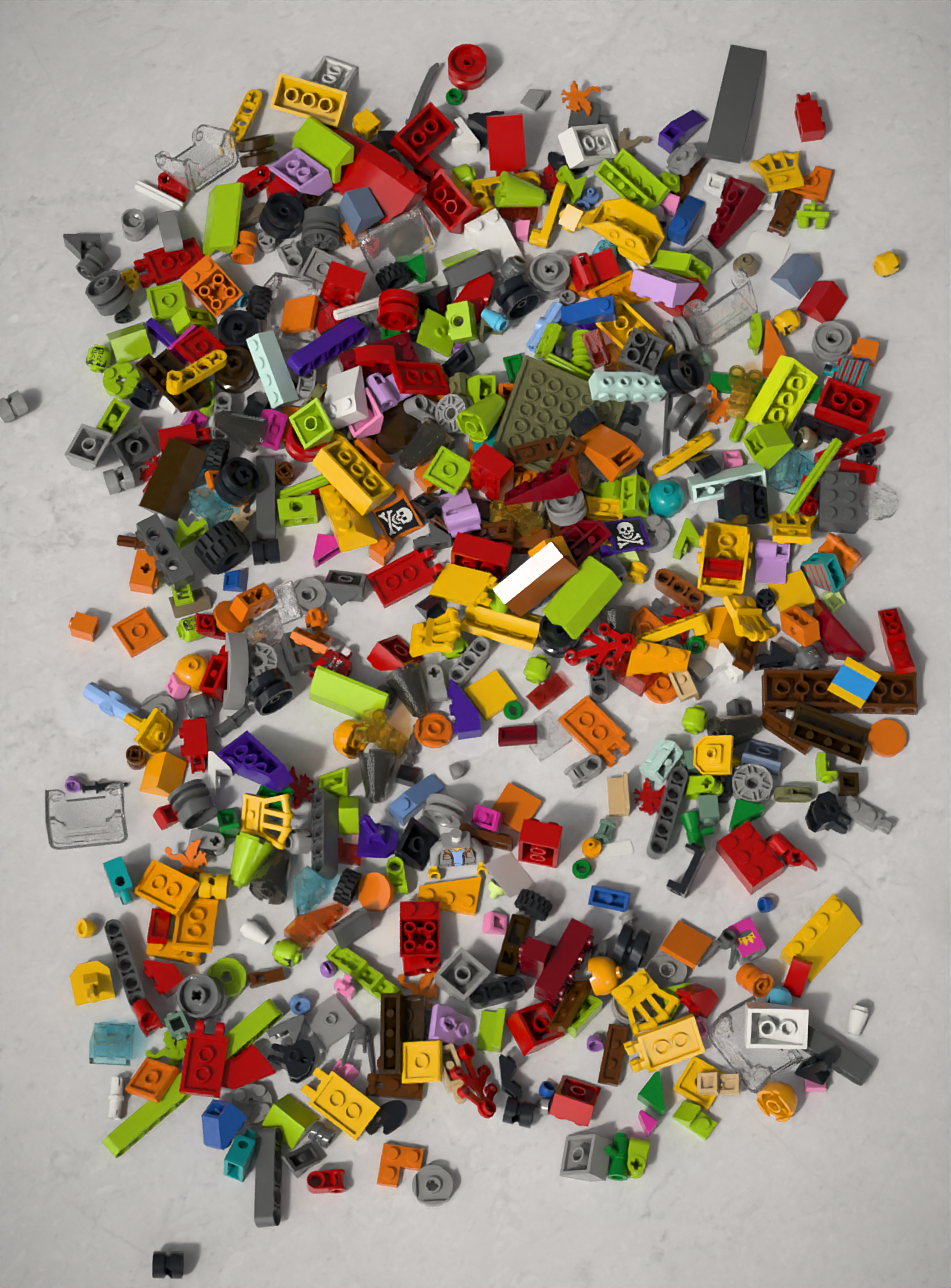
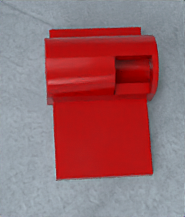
(594, 269)

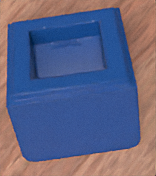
(235, 581)

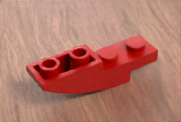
(895, 641)

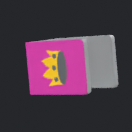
(749, 941)

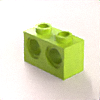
(634, 496)

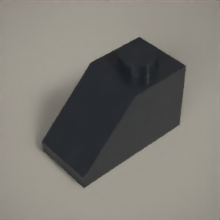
(587, 421)

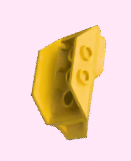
(628, 227)
(724, 542)

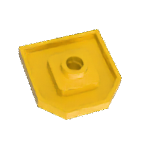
(152, 732)
(715, 755)
(91, 983)

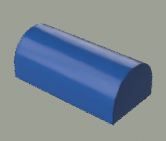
(609, 898)

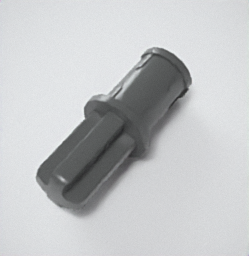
(232, 722)

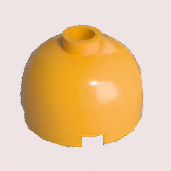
(191, 670)
(344, 739)
(605, 975)
(778, 1100)

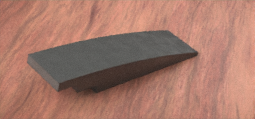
(735, 104)

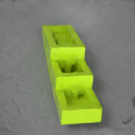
(362, 973)

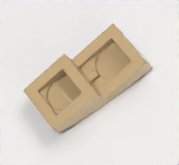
(718, 1084)

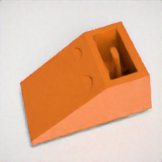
(211, 286)
(611, 452)

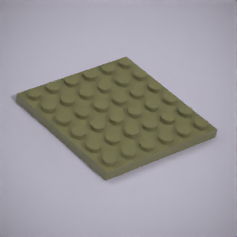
(543, 406)

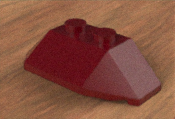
(585, 538)
(835, 637)

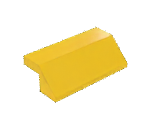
(502, 627)

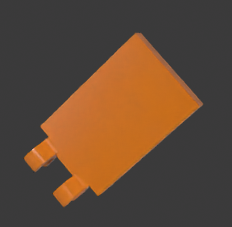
(594, 730)

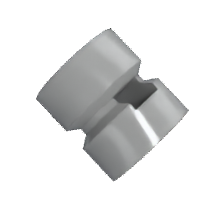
(133, 225)
(12, 406)
(113, 483)

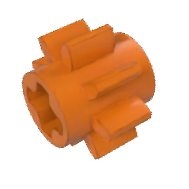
(316, 619)

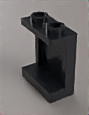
(684, 887)

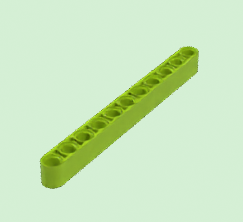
(153, 1113)

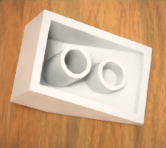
(333, 74)
(587, 145)
(492, 233)
(346, 398)
(775, 1026)

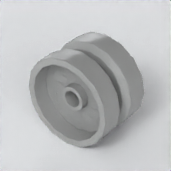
(549, 275)

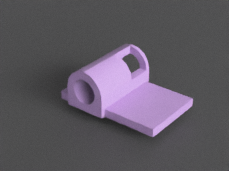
(384, 391)
(460, 513)
(771, 561)
(450, 1026)

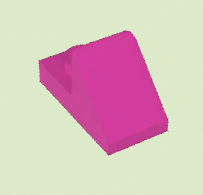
(488, 818)

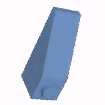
(414, 799)

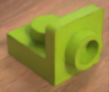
(670, 180)
(822, 769)

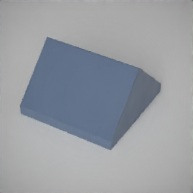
(360, 209)
(797, 274)
(764, 755)

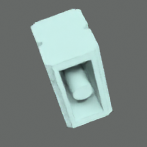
(661, 760)

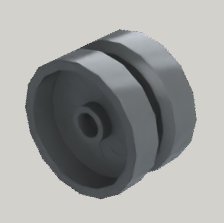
(109, 292)
(687, 417)
(201, 996)

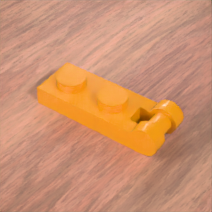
(165, 952)

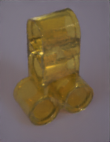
(742, 390)
(527, 520)
(379, 732)

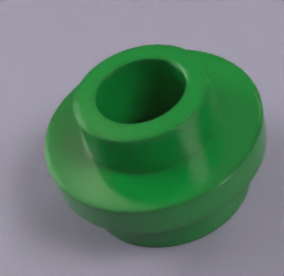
(454, 92)
(695, 649)
(518, 710)
(581, 864)

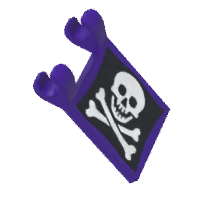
(626, 536)

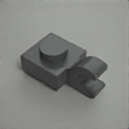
(659, 607)

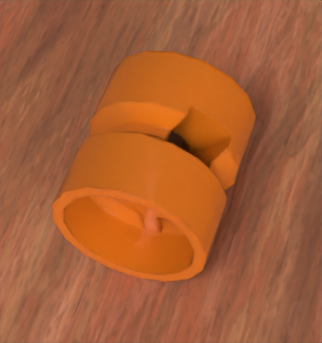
(245, 249)
(754, 980)

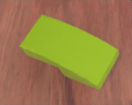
(755, 333)

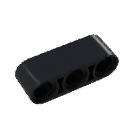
(504, 985)

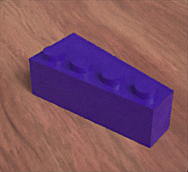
(255, 762)

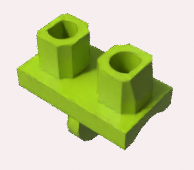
(804, 216)

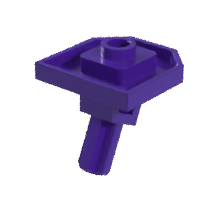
(375, 839)

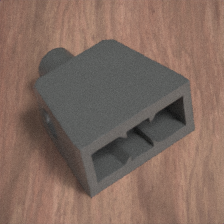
(581, 118)

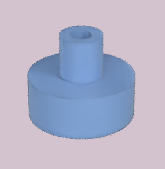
(590, 195)
(299, 1004)

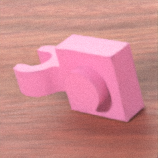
(345, 986)

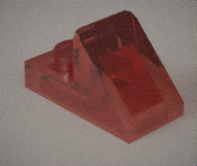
(597, 349)
(348, 853)

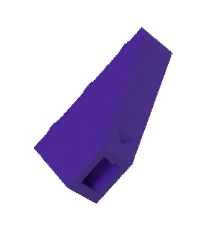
(680, 130)
(466, 716)

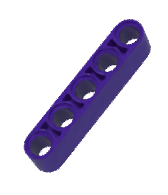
(327, 346)

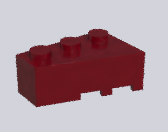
(534, 957)

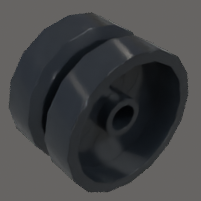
(281, 215)
(517, 297)
(236, 328)
(681, 373)
(237, 481)
(555, 639)
(269, 691)
(632, 947)

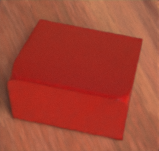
(165, 816)

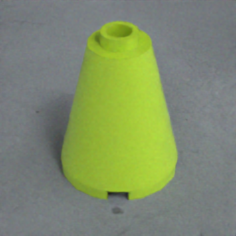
(518, 192)
(481, 417)
(247, 858)

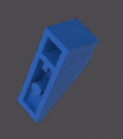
(684, 220)
(589, 311)

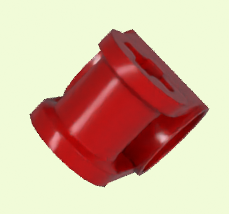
(427, 169)
(254, 181)
(172, 187)
(420, 965)
(146, 1017)
(328, 1181)

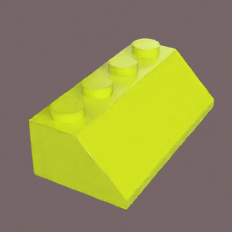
(782, 393)

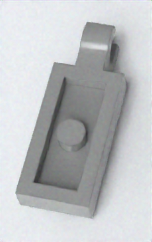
(865, 816)

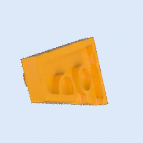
(618, 288)
(654, 658)
(454, 896)

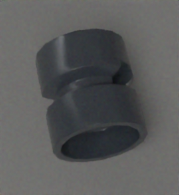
(144, 394)
(266, 552)
(519, 1112)
(168, 1264)

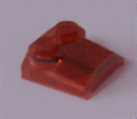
(638, 682)

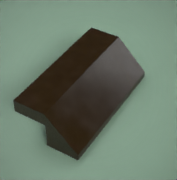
(156, 372)
(396, 428)
(173, 479)
(828, 733)
(400, 1021)

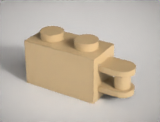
(449, 1061)

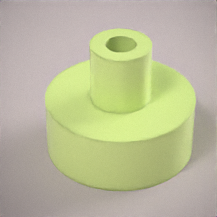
(495, 889)

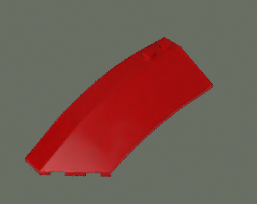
(390, 181)

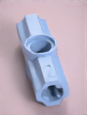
(552, 315)
(109, 701)

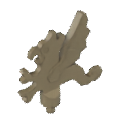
(622, 142)

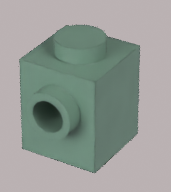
(177, 1025)

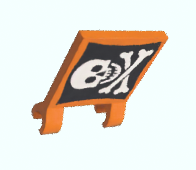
(397, 517)

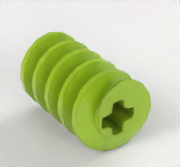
(579, 353)

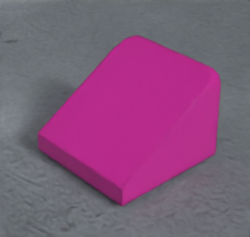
(195, 417)
(647, 1122)

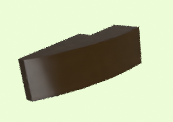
(515, 935)

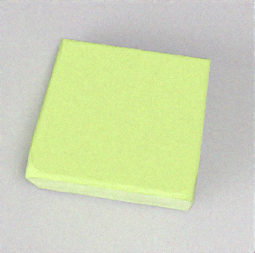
(627, 557)
(832, 601)

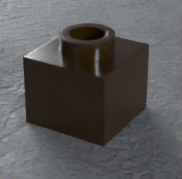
(310, 200)
(850, 779)

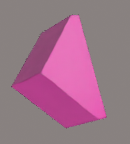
(325, 549)

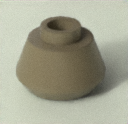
(747, 262)
(805, 439)

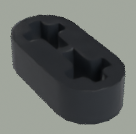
(727, 788)

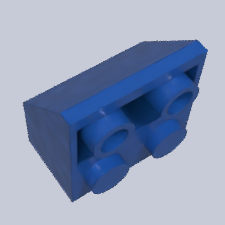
(221, 1123)

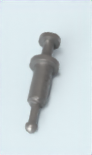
(410, 750)

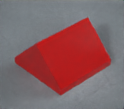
(823, 301)

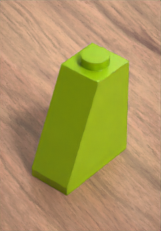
(682, 265)

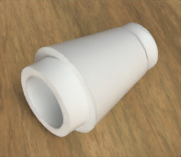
(254, 932)
(857, 1019)

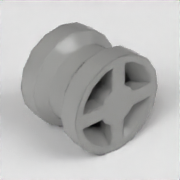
(264, 238)

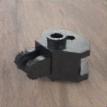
(826, 814)
(293, 1057)

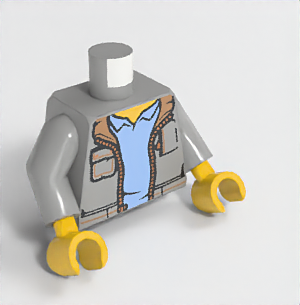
(456, 849)

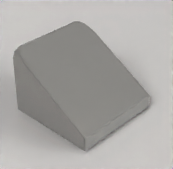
(533, 99)
(699, 669)

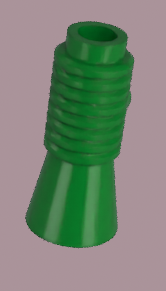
(694, 833)
(619, 1155)

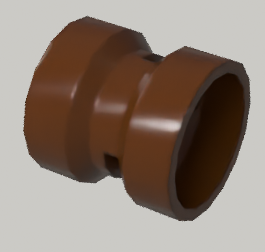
(284, 478)
(138, 761)

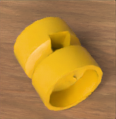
(214, 886)

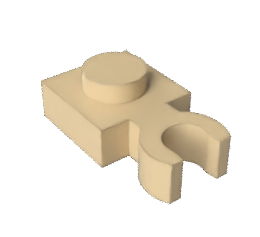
(241, 520)

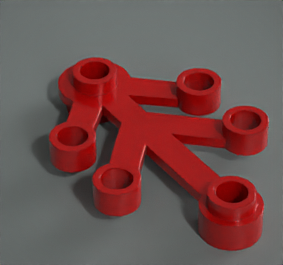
(602, 649)
(485, 1105)

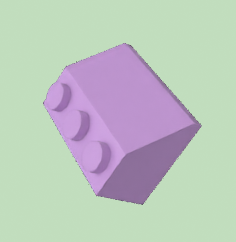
(302, 173)
(662, 286)

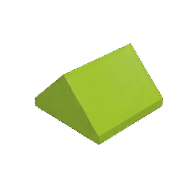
(129, 343)
(312, 424)
(588, 1011)
(291, 1118)

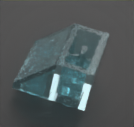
(788, 472)
(209, 505)
(307, 891)
(111, 1044)

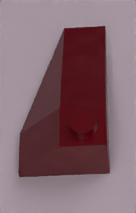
(737, 205)
(554, 484)

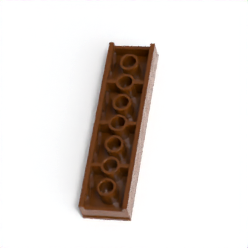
(786, 687)

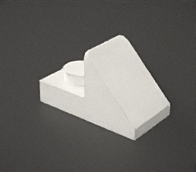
(465, 138)
(724, 661)
(216, 768)

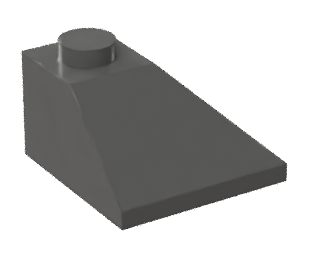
(133, 444)

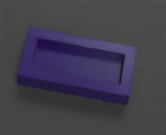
(159, 332)

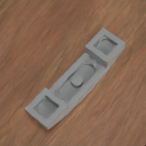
(237, 671)

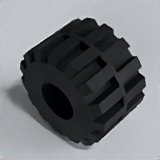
(222, 547)

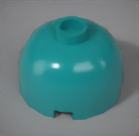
(666, 498)

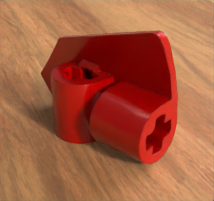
(478, 293)
(781, 845)
(246, 1068)

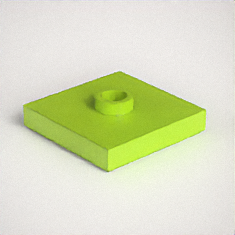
(166, 300)
(434, 333)
(447, 470)

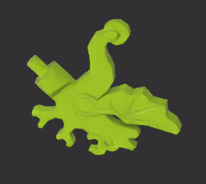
(175, 1053)

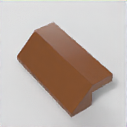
(535, 579)

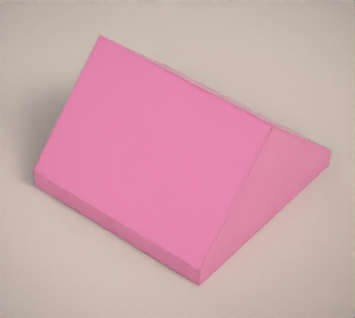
(370, 425)

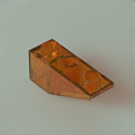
(309, 925)

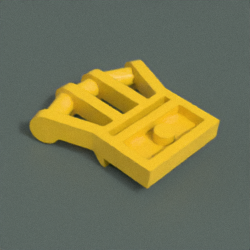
(781, 178)
(604, 510)
(791, 533)
(748, 618)
(425, 637)
(255, 816)
(637, 990)

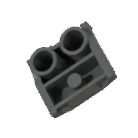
(643, 351)

